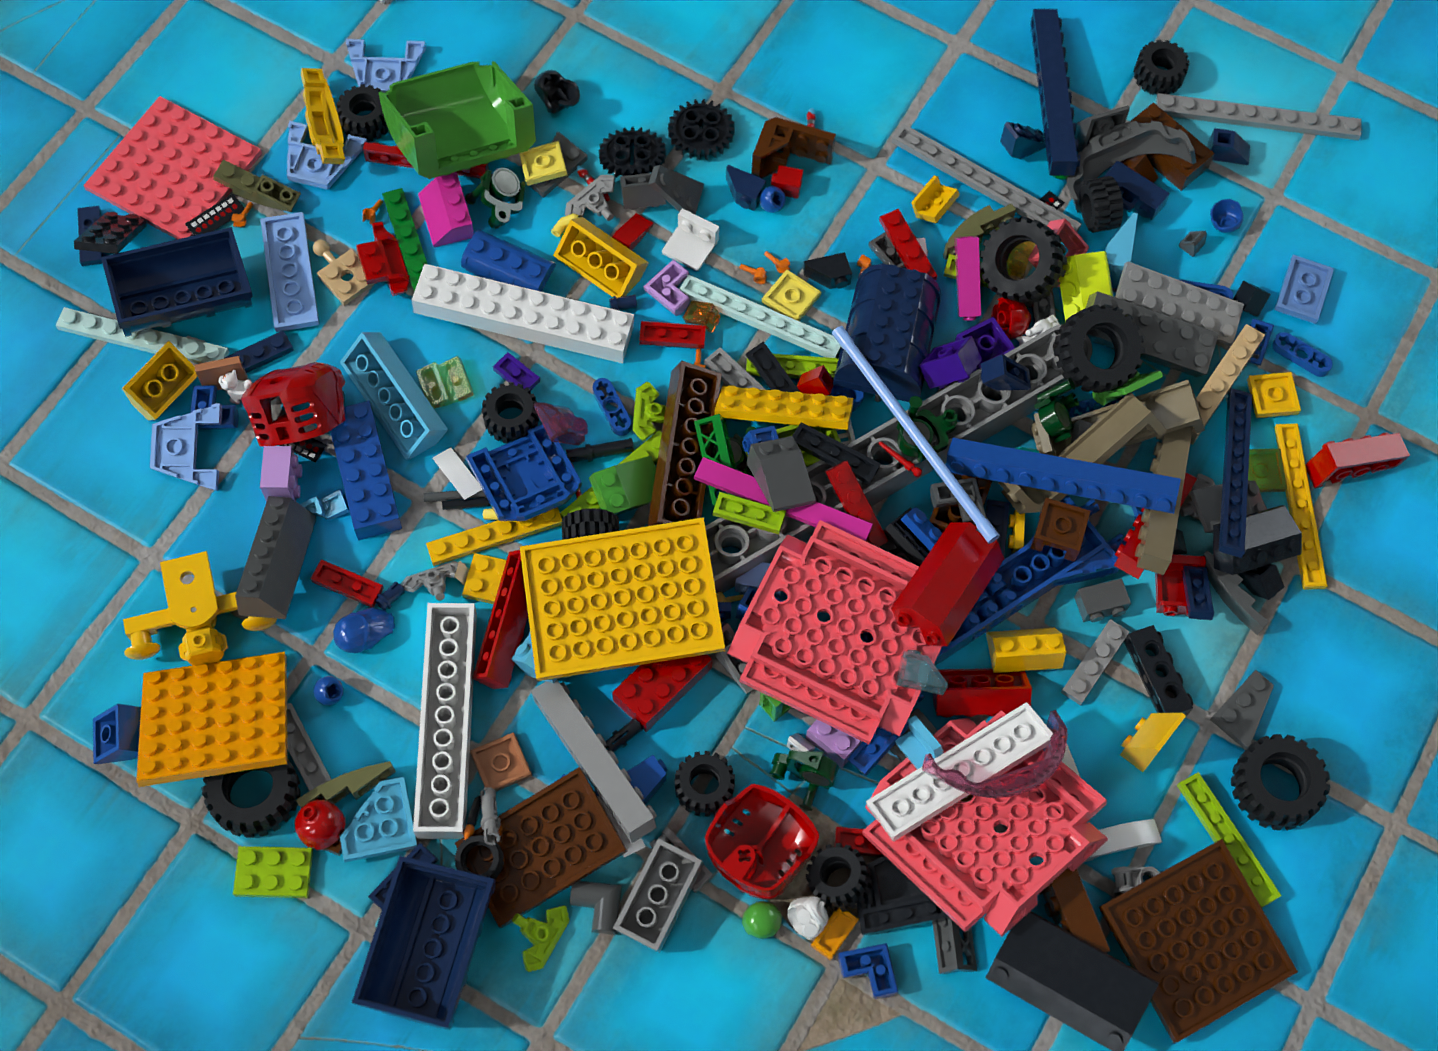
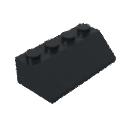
(1268, 539)

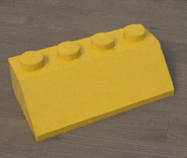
(600, 258)

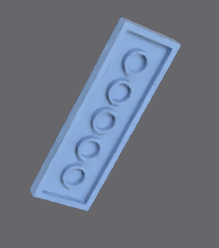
(289, 272)

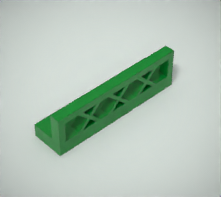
(723, 442)

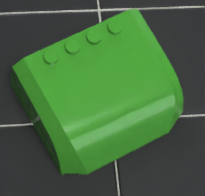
(458, 118)

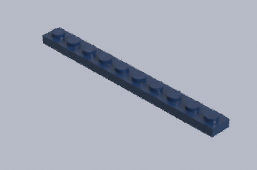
(1235, 474)

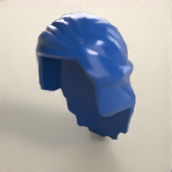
(363, 629)

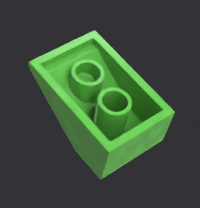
(624, 485)

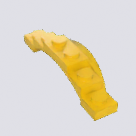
(322, 117)

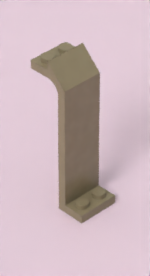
(1172, 406)
(1093, 446)

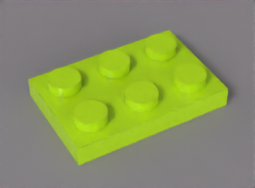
(273, 872)

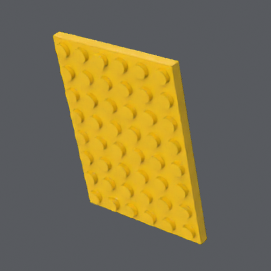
(621, 599)

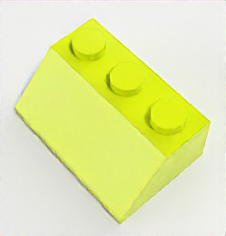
(1083, 277)

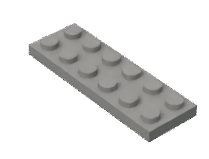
(1180, 300)

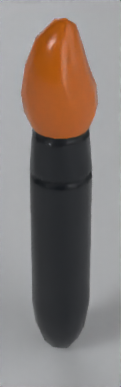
(473, 816)

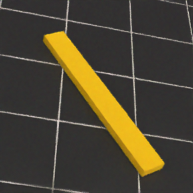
(1301, 506)

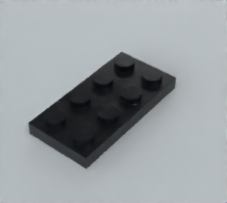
(110, 233)

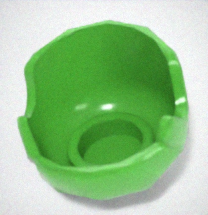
(762, 920)

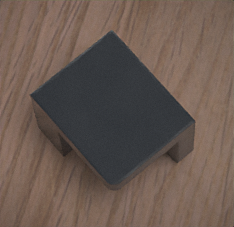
(1252, 298)

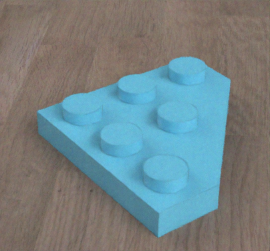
(381, 824)

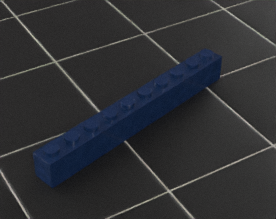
(1053, 93)

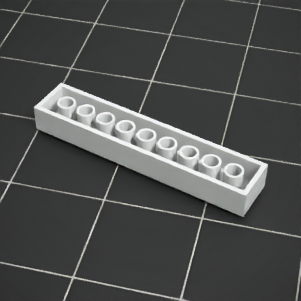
(523, 313)
(445, 721)

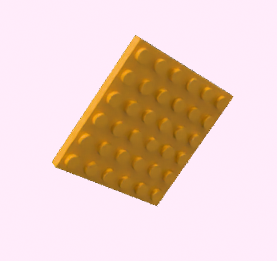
(213, 719)

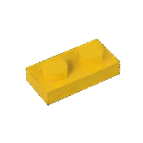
(1017, 523)

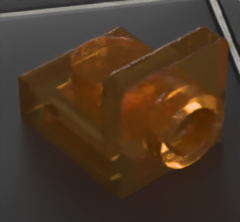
(702, 314)

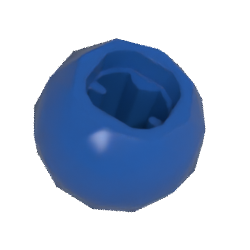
(772, 199)
(328, 690)

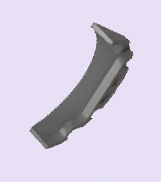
(1125, 142)

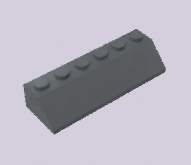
(275, 559)

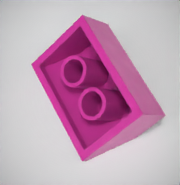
(446, 211)

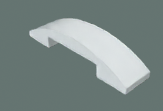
(1128, 836)

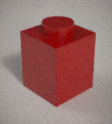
(788, 180)
(816, 381)

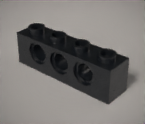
(1150, 639)

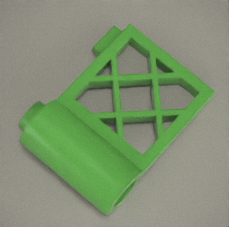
(1133, 384)

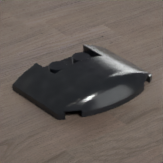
(894, 901)

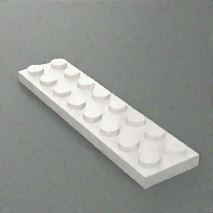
(979, 758)

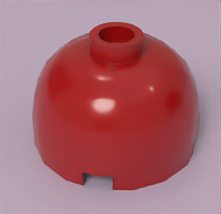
(1011, 317)
(319, 824)

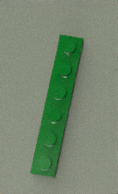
(405, 234)

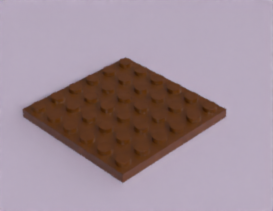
(1198, 938)

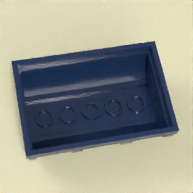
(177, 281)
(892, 328)
(424, 942)

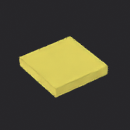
(543, 163)
(791, 296)

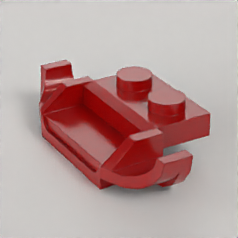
(383, 260)

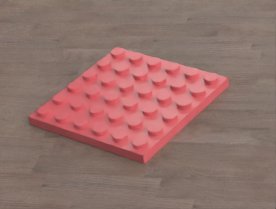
(168, 167)

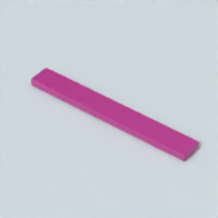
(746, 487)

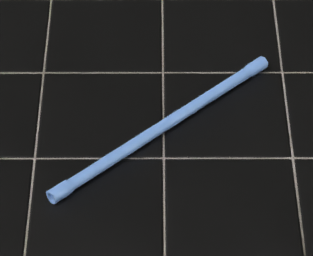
(981, 522)

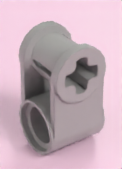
(1130, 877)

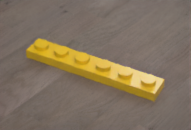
(489, 536)

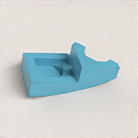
(329, 506)

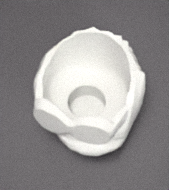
(808, 916)

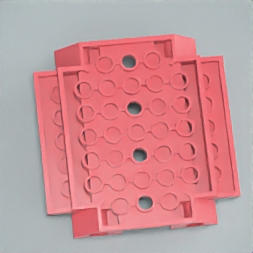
(826, 664)
(979, 871)

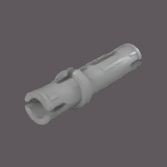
(490, 822)

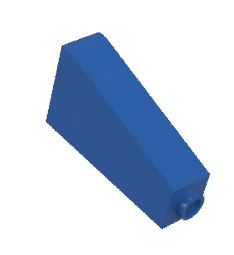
(648, 777)

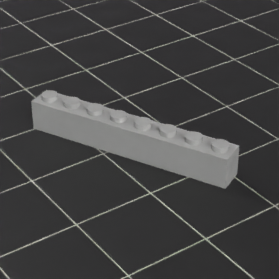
(596, 762)

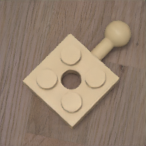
(332, 273)

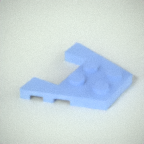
(383, 71)
(306, 165)
(176, 446)

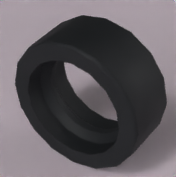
(468, 844)

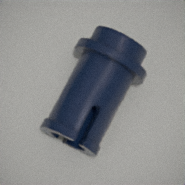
(622, 303)
(389, 596)

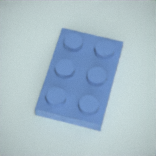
(1304, 289)

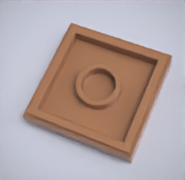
(211, 371)
(501, 762)

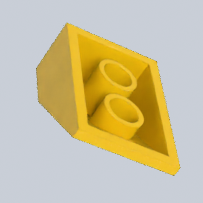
(1150, 738)

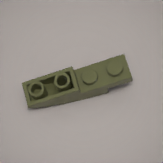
(256, 189)
(980, 224)

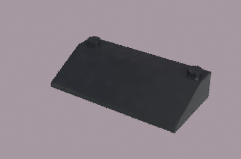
(1072, 981)

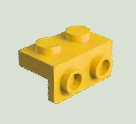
(934, 200)

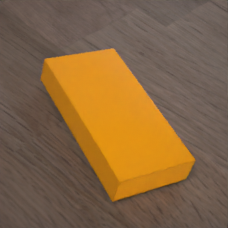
(834, 933)

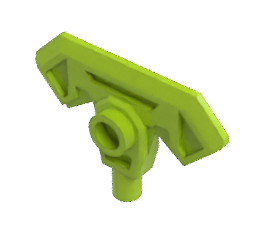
(647, 411)
(542, 935)

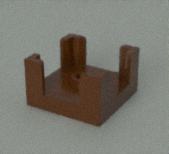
(1061, 527)

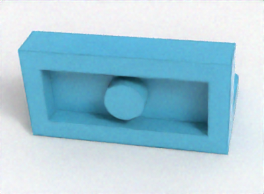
(918, 743)

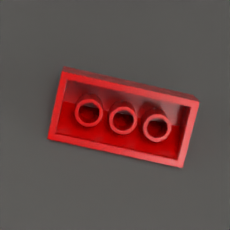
(981, 692)

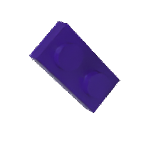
(515, 372)

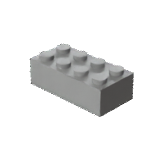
(658, 895)

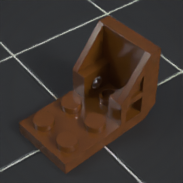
(789, 138)

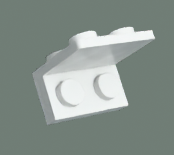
(691, 240)

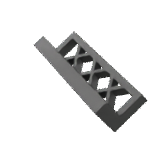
(951, 946)

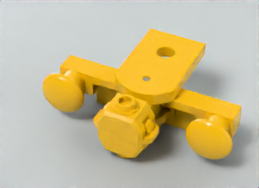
(189, 607)

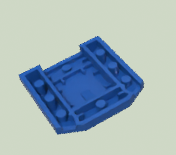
(525, 476)

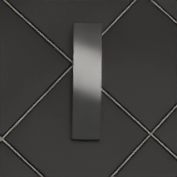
(1234, 597)

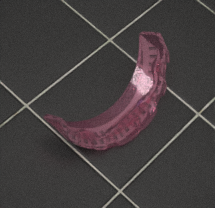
(1016, 781)

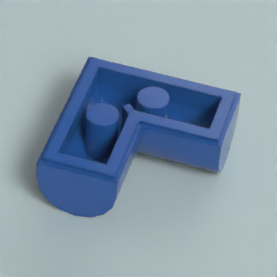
(205, 397)
(874, 962)

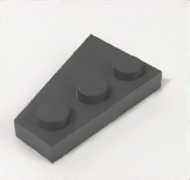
(572, 157)
(676, 188)
(1244, 709)

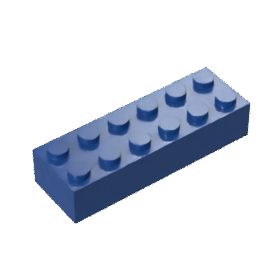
(365, 473)

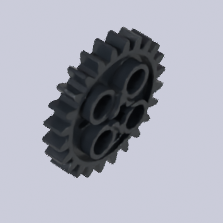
(701, 129)
(616, 152)

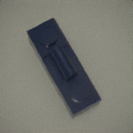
(1138, 191)

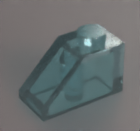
(920, 673)

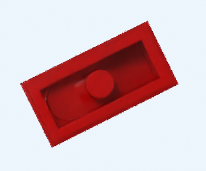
(633, 231)

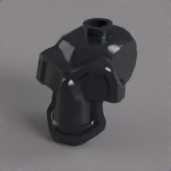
(556, 91)

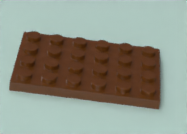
(547, 846)

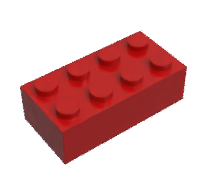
(658, 687)

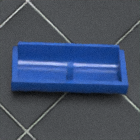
(505, 262)

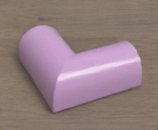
(664, 288)

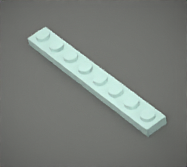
(762, 317)
(147, 340)

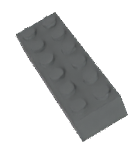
(1166, 338)

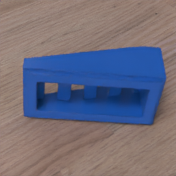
(1263, 327)

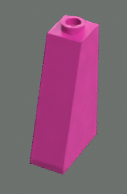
(968, 277)

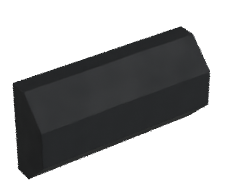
(906, 540)

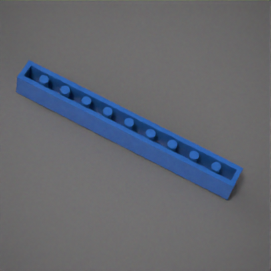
(1063, 475)

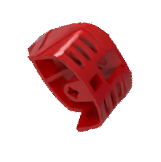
(311, 383)
(765, 838)

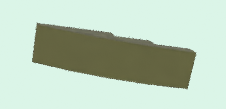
(354, 782)

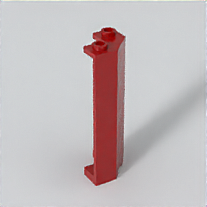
(948, 583)

